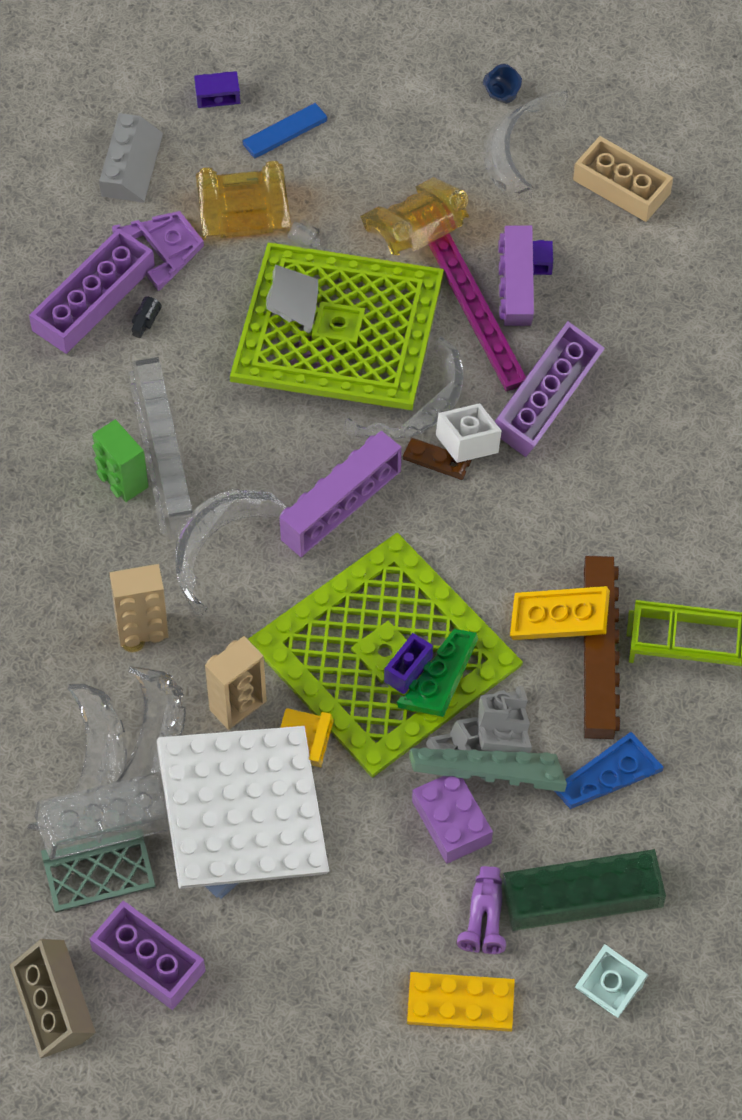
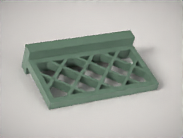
(88, 855)

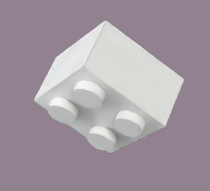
(468, 432)

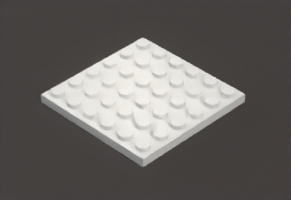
(242, 806)

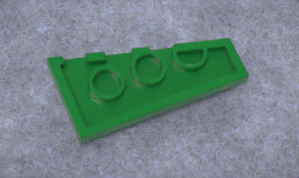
(441, 676)

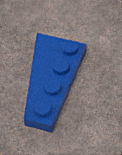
(611, 770)

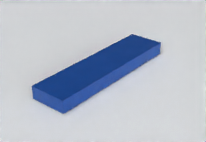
(285, 130)

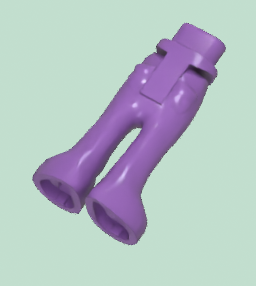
(485, 898)

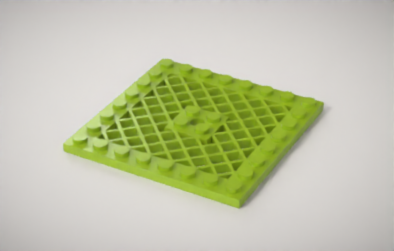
(396, 391)
(394, 551)

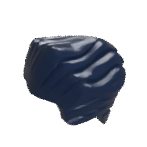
(502, 83)

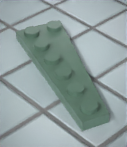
(535, 768)

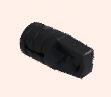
(145, 316)

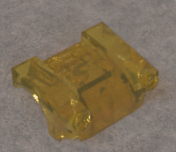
(243, 202)
(421, 217)

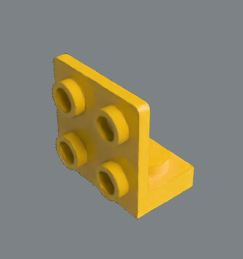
(316, 728)

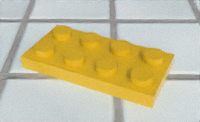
(560, 613)
(460, 1001)

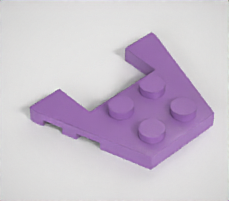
(171, 239)

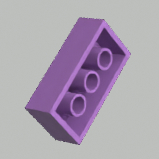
(517, 278)
(147, 955)

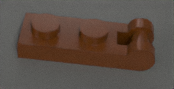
(434, 458)

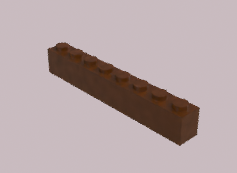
(601, 657)

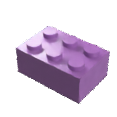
(452, 817)

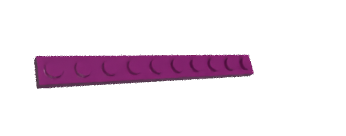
(478, 312)

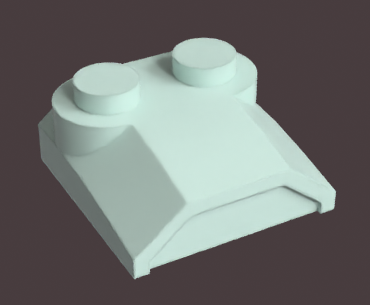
(611, 981)

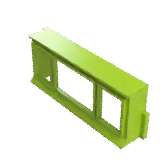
(683, 614)

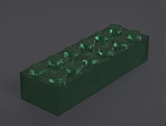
(583, 889)

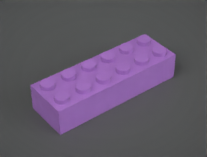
(92, 290)
(547, 388)
(340, 493)

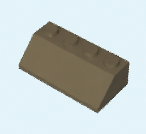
(52, 997)

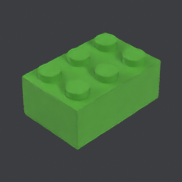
(120, 461)

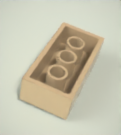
(623, 178)
(139, 605)
(236, 682)

